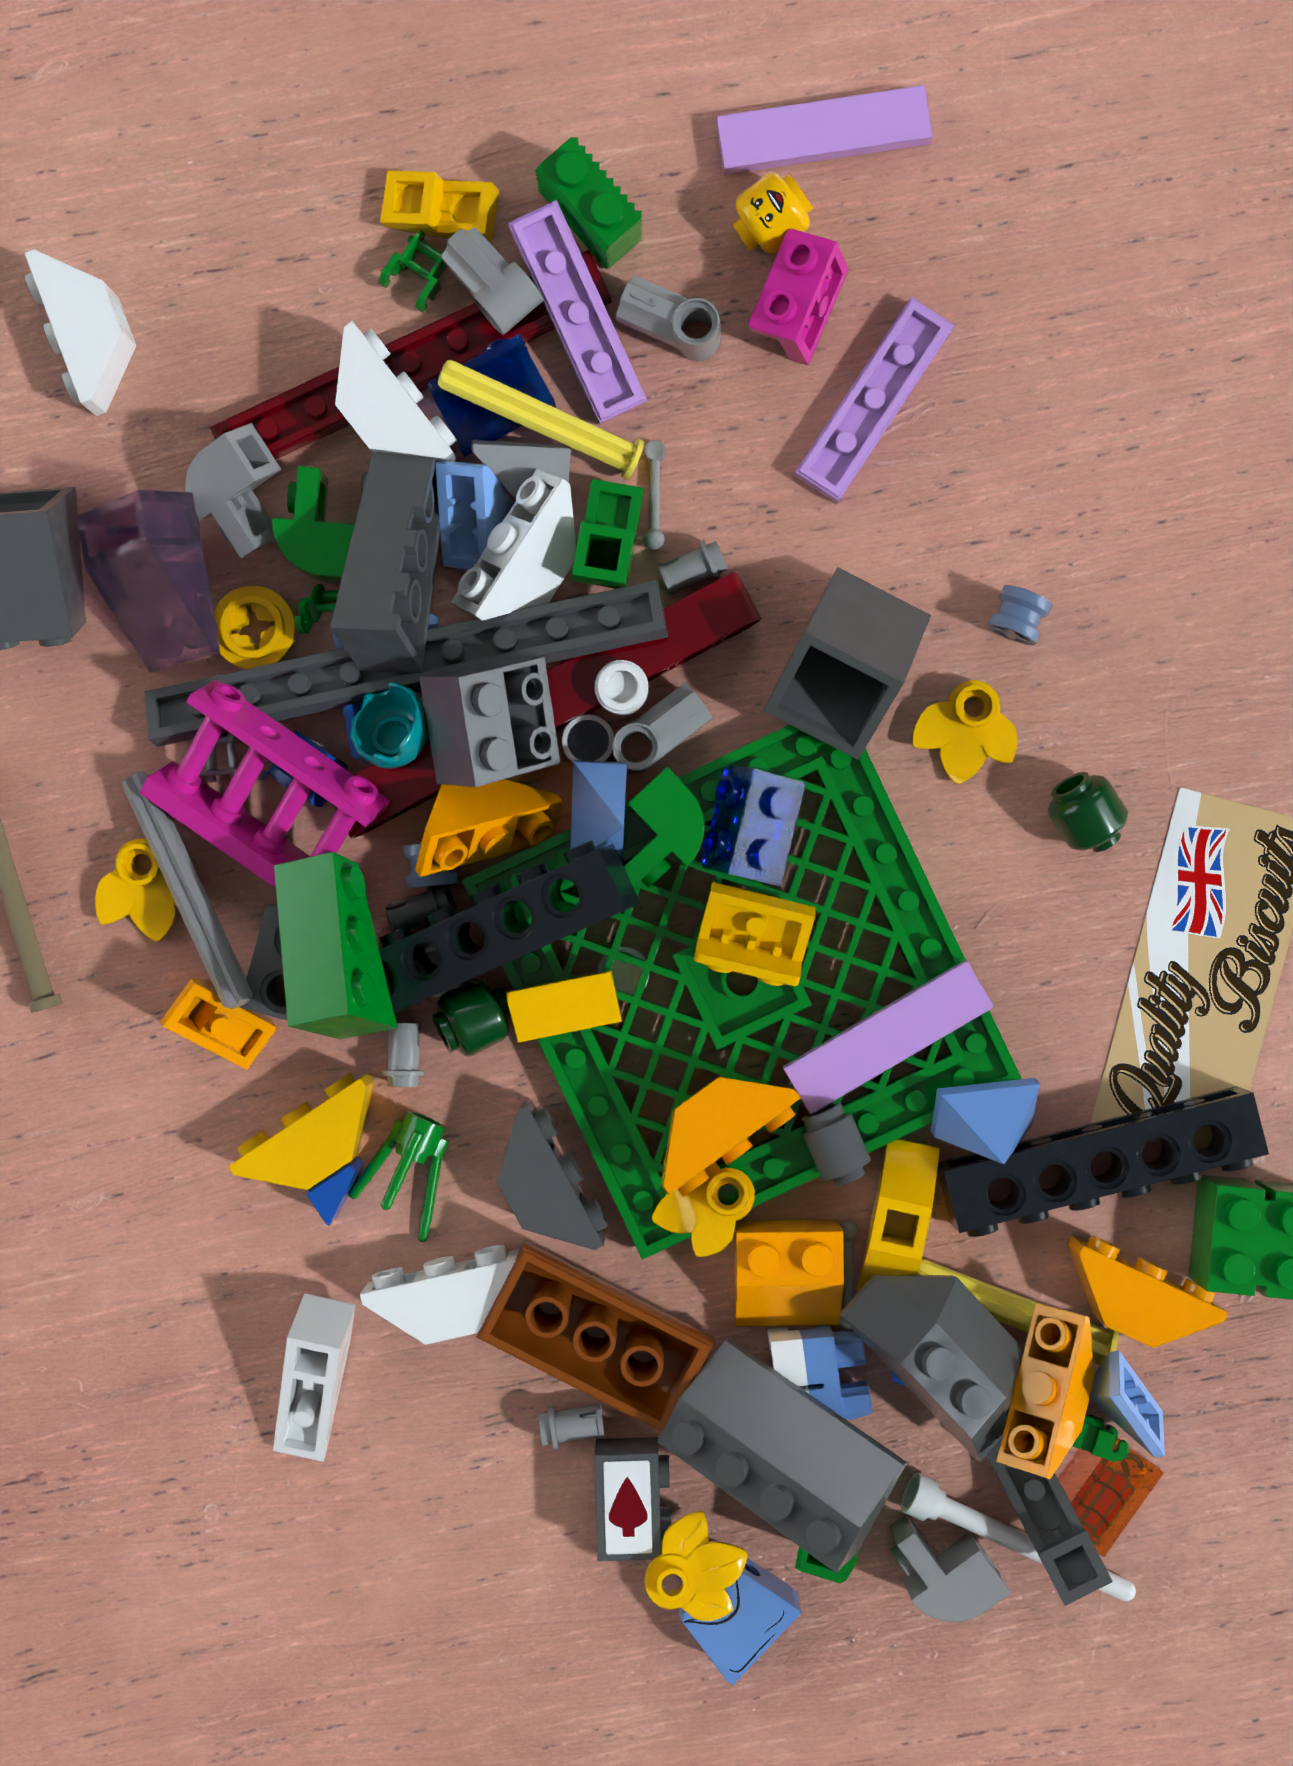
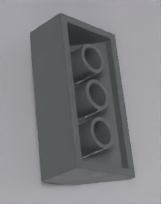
(782, 1454)

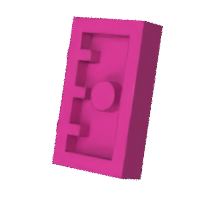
(800, 293)

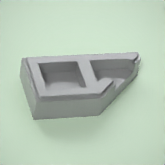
(517, 461)

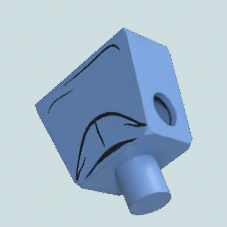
(760, 1614)

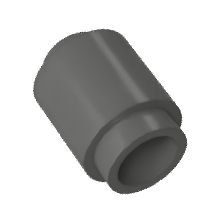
(835, 1144)

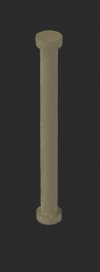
(24, 932)

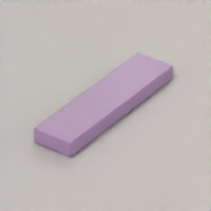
(824, 130)
(577, 312)
(874, 400)
(888, 1036)

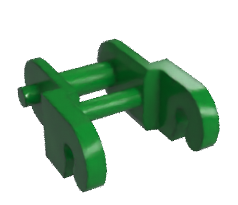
(399, 262)
(312, 608)
(1100, 1441)

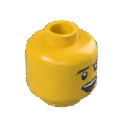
(770, 210)

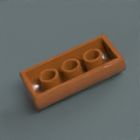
(595, 1337)

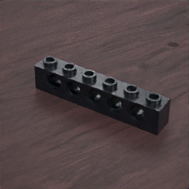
(602, 893)
(1234, 1142)

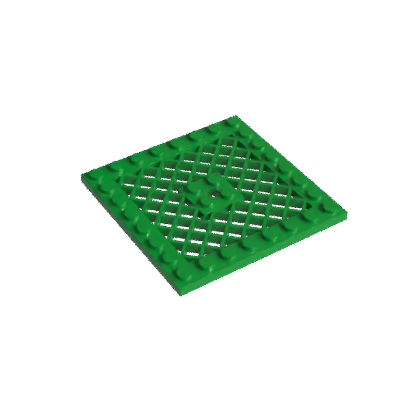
(916, 925)

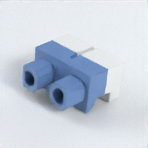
(812, 1362)

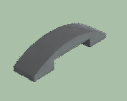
(1053, 1530)

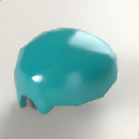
(390, 727)

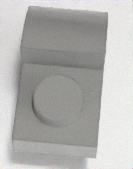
(223, 487)
(948, 1585)

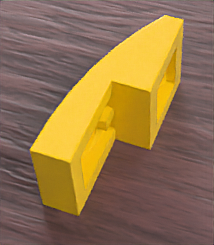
(438, 206)

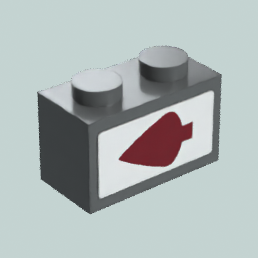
(629, 1498)

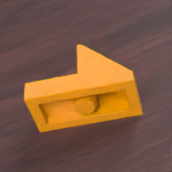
(227, 1032)

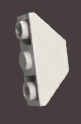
(84, 327)
(384, 405)
(524, 553)
(442, 1299)

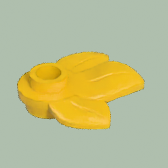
(965, 739)
(136, 894)
(703, 1213)
(702, 1566)

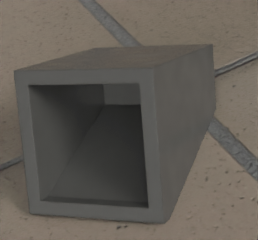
(40, 567)
(848, 663)

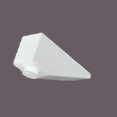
(312, 1376)

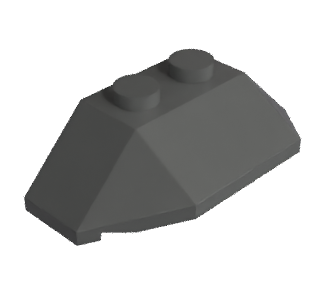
(942, 1350)

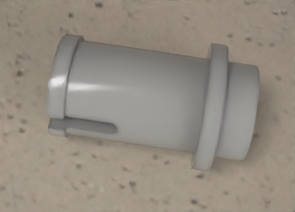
(693, 567)
(403, 1056)
(571, 1425)

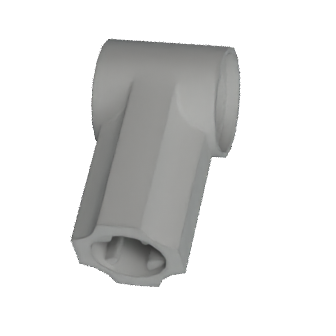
(498, 289)
(666, 315)
(664, 726)

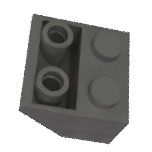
(490, 721)

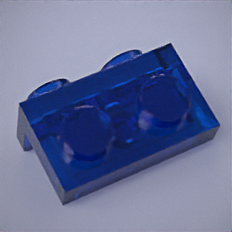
(505, 362)
(752, 824)

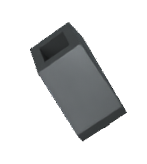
(544, 1183)

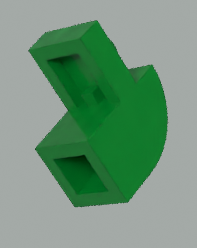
(608, 535)
(307, 540)
(675, 819)

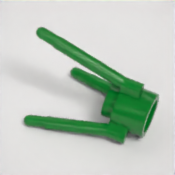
(417, 1139)

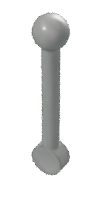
(654, 453)
(850, 1231)

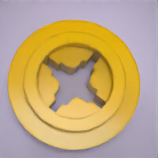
(234, 613)

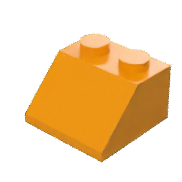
(788, 1272)

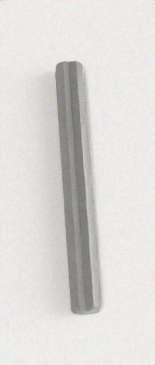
(189, 896)

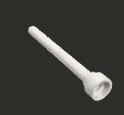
(926, 1500)

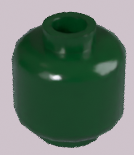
(1087, 812)
(472, 1017)

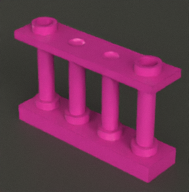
(223, 818)

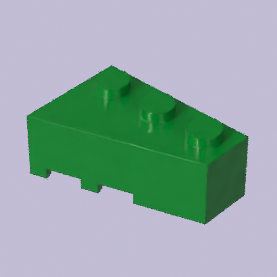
(330, 949)

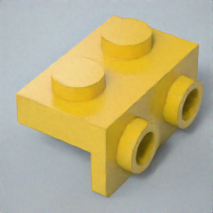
(754, 935)

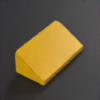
(564, 1006)

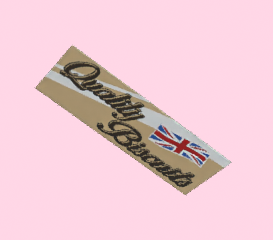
(1204, 959)

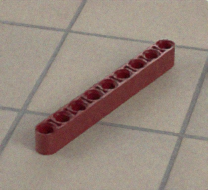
(692, 627)

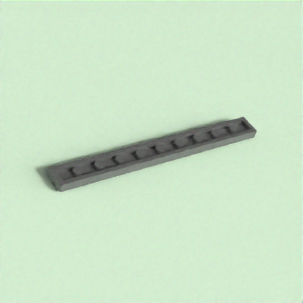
(334, 681)

